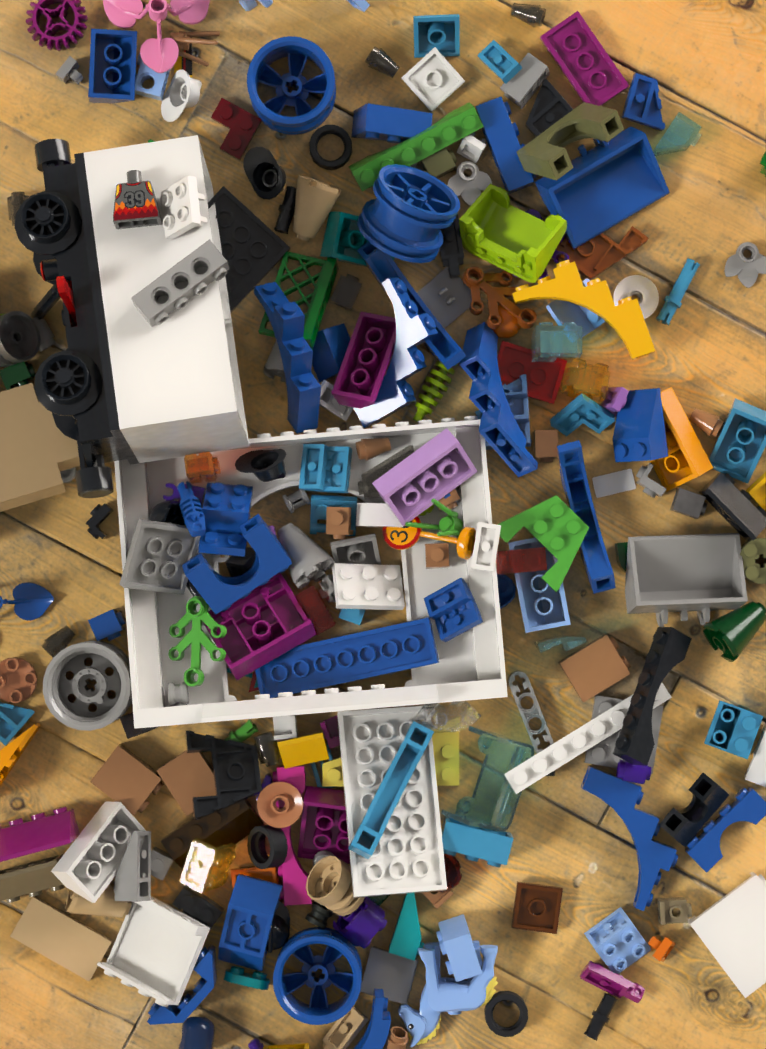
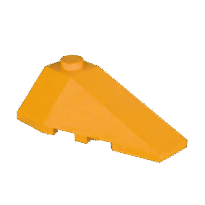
(11, 753)

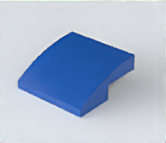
(453, 609)

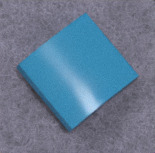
(325, 468)

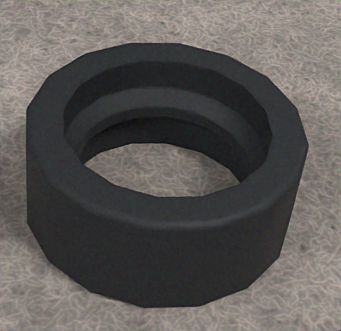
(334, 164)
(257, 850)
(518, 1026)

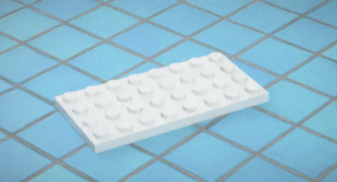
(411, 847)

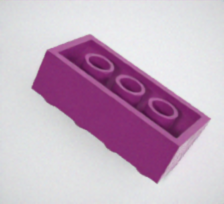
(365, 361)

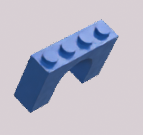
(223, 591)

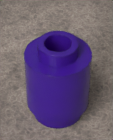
(633, 773)

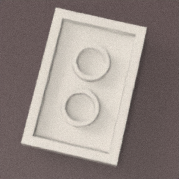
(368, 586)

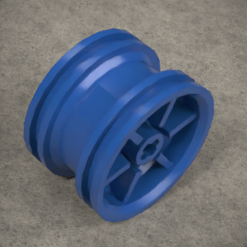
(408, 213)

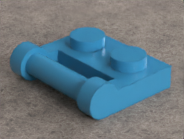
(319, 507)

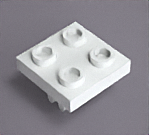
(181, 207)

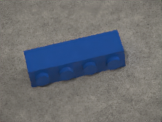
(504, 144)

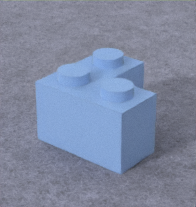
(458, 945)

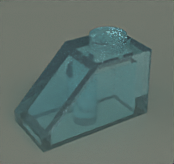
(678, 136)

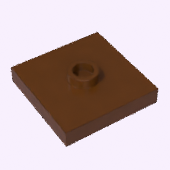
(536, 907)

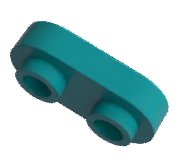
(238, 976)

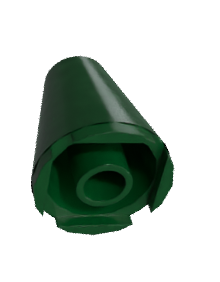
(735, 629)

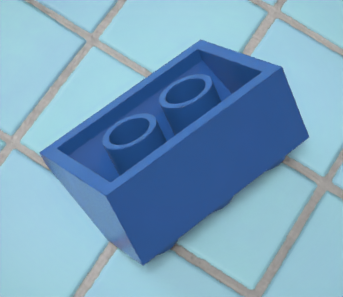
(112, 66)

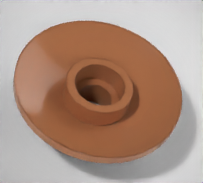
(277, 816)

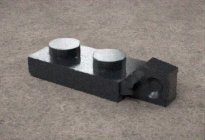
(452, 248)

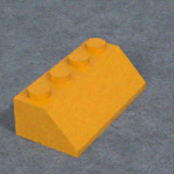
(685, 453)

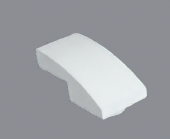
(375, 515)

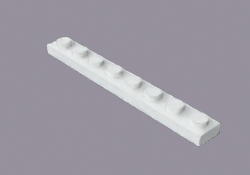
(574, 744)

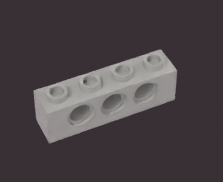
(204, 256)

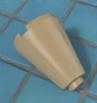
(312, 205)
(103, 906)

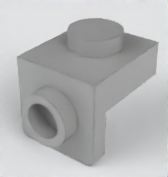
(650, 487)

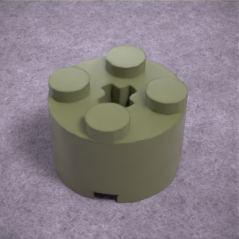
(750, 551)

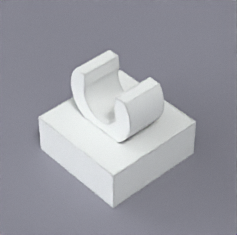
(471, 147)

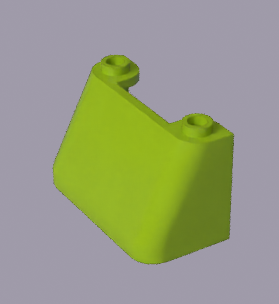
(510, 235)

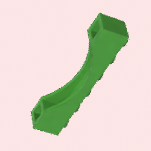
(443, 133)

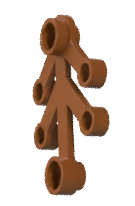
(495, 296)

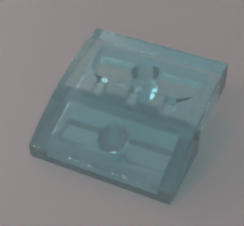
(566, 641)

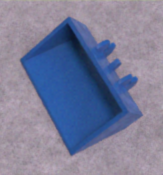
(605, 186)

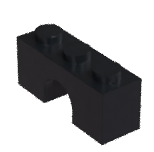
(687, 823)

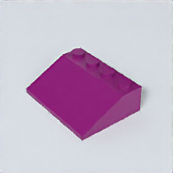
(324, 824)
(38, 833)

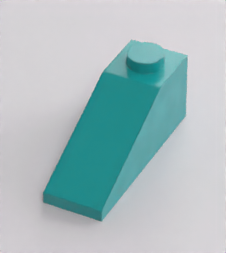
(407, 932)

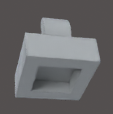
(69, 71)

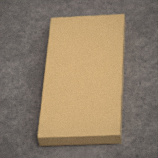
(61, 938)

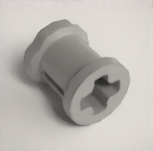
(296, 500)

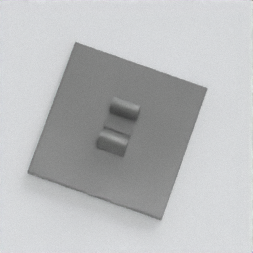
(446, 297)

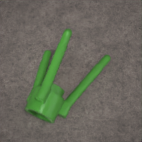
(449, 525)

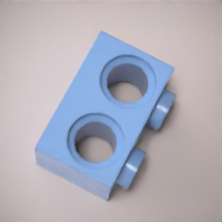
(145, 73)

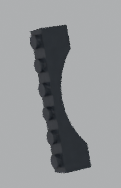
(636, 735)

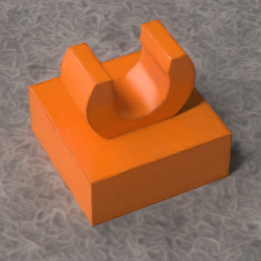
(662, 948)

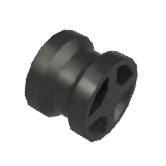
(319, 915)

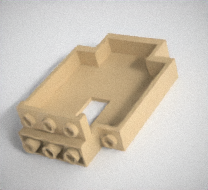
(31, 450)

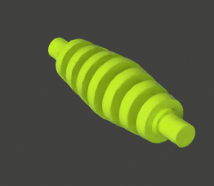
(432, 391)

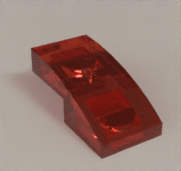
(521, 560)

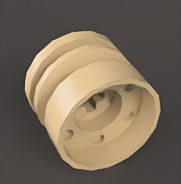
(332, 887)

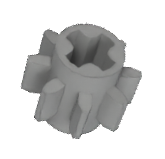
(327, 588)

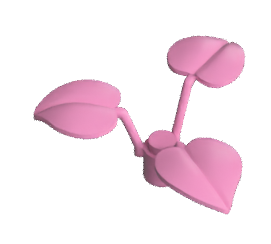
(156, 53)

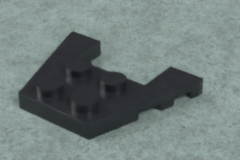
(234, 772)

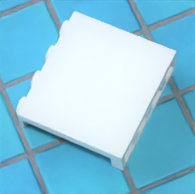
(737, 933)
(156, 950)

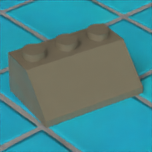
(29, 879)

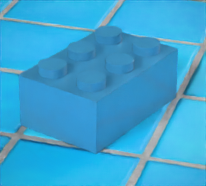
(476, 842)

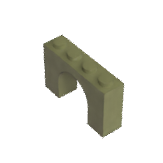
(546, 152)

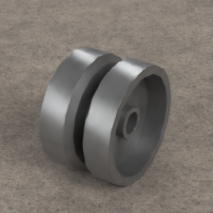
(18, 338)

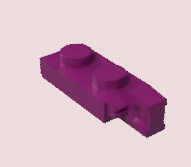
(611, 982)

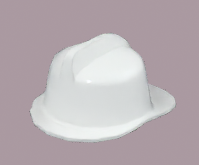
(181, 94)

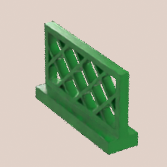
(318, 298)

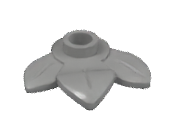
(746, 268)

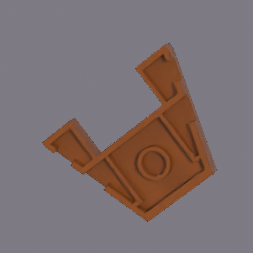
(601, 252)

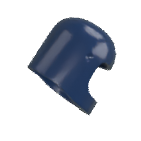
(197, 1033)

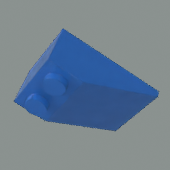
(640, 428)

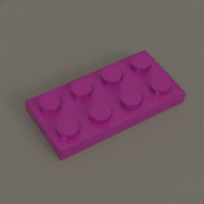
(584, 61)

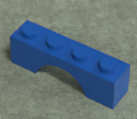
(706, 847)

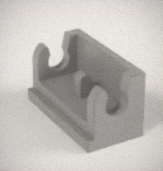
(526, 81)

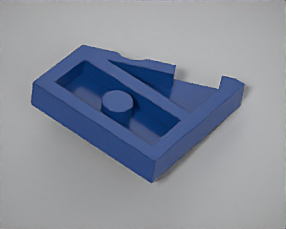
(643, 103)

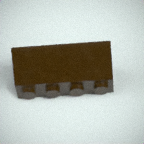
(216, 829)

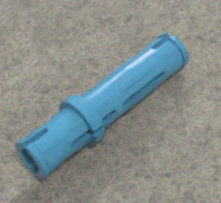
(674, 299)

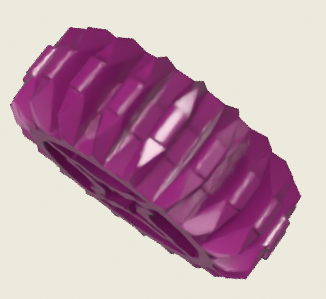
(51, 27)

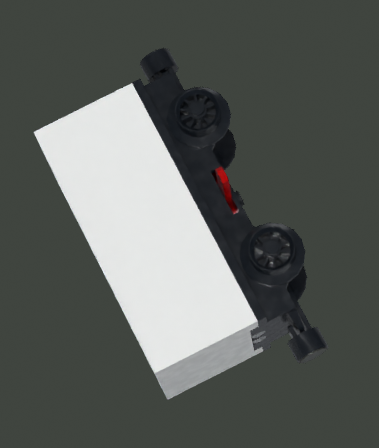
(120, 381)

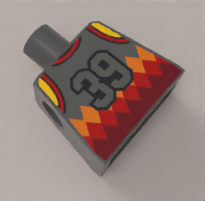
(135, 203)

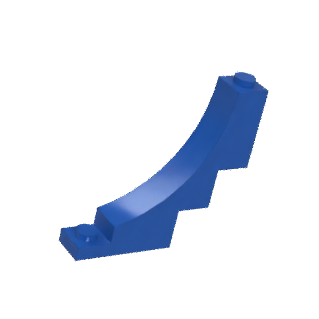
(488, 395)

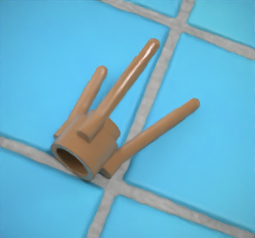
(183, 41)

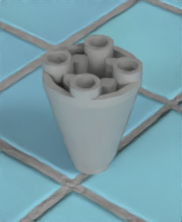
(307, 557)

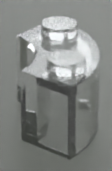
(453, 718)

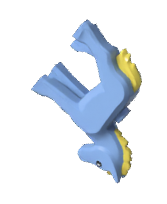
(446, 994)

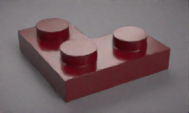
(241, 125)

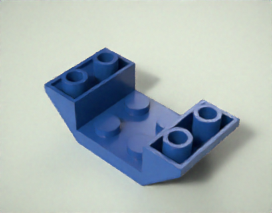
(249, 922)
(207, 969)

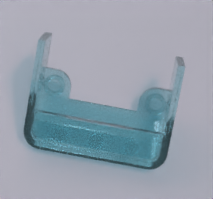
(493, 797)

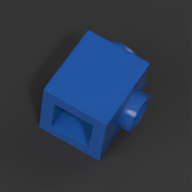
(108, 625)

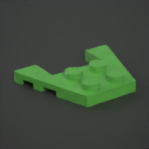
(555, 529)

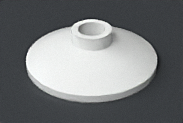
(639, 286)

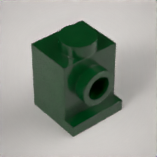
(17, 375)

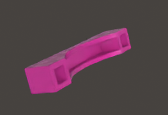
(293, 874)

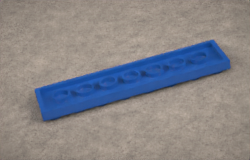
(350, 658)

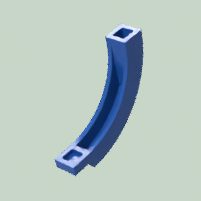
(379, 1023)

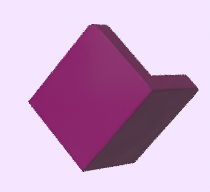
(331, 731)

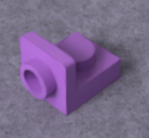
(615, 399)

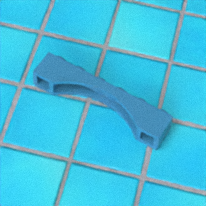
(390, 790)

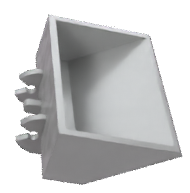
(684, 575)

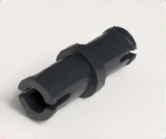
(286, 211)
(600, 1016)

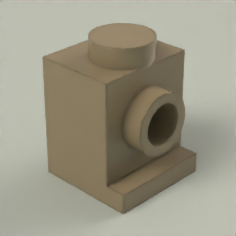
(665, 908)

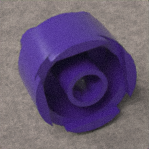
(362, 923)

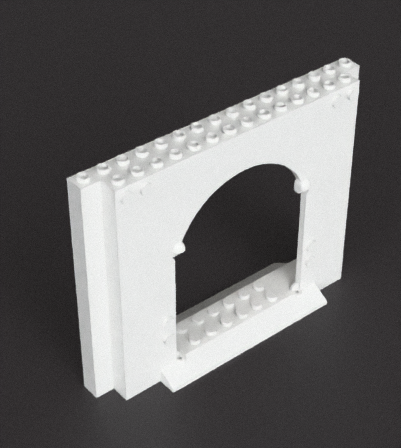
(467, 666)

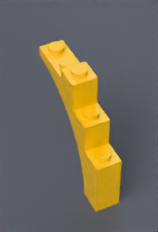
(596, 297)

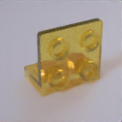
(207, 866)

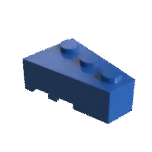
(388, 123)

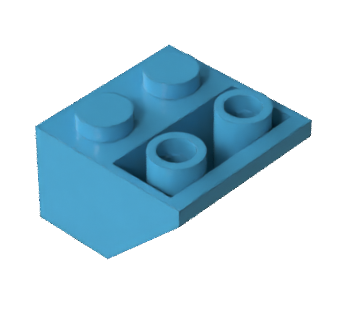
(733, 729)

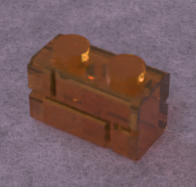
(201, 467)

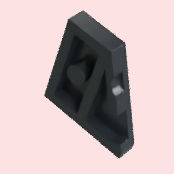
(547, 109)

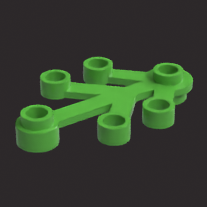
(195, 638)

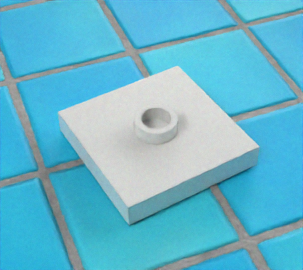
(433, 79)

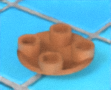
(17, 680)

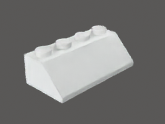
(97, 851)

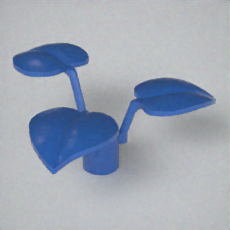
(29, 601)

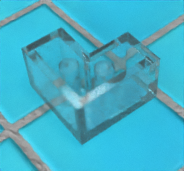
(556, 341)

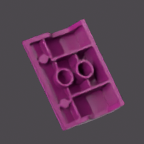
(261, 627)

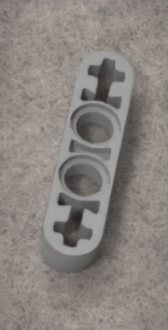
(530, 713)

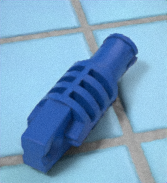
(191, 510)

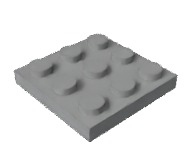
(158, 557)
(602, 752)

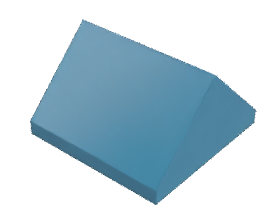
(437, 32)

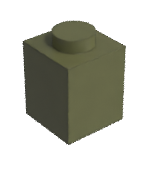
(439, 163)

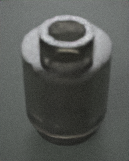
(14, 203)
(267, 749)

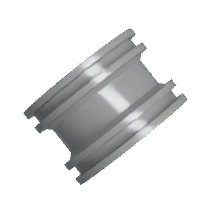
(58, 687)

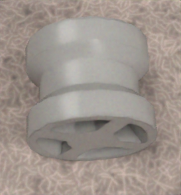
(177, 693)

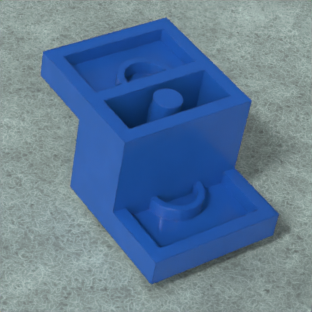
(224, 511)

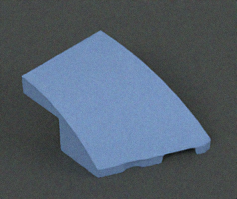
(518, 401)

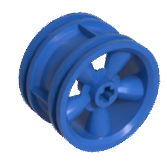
(298, 52)
(318, 1010)

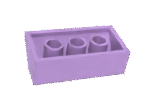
(425, 475)

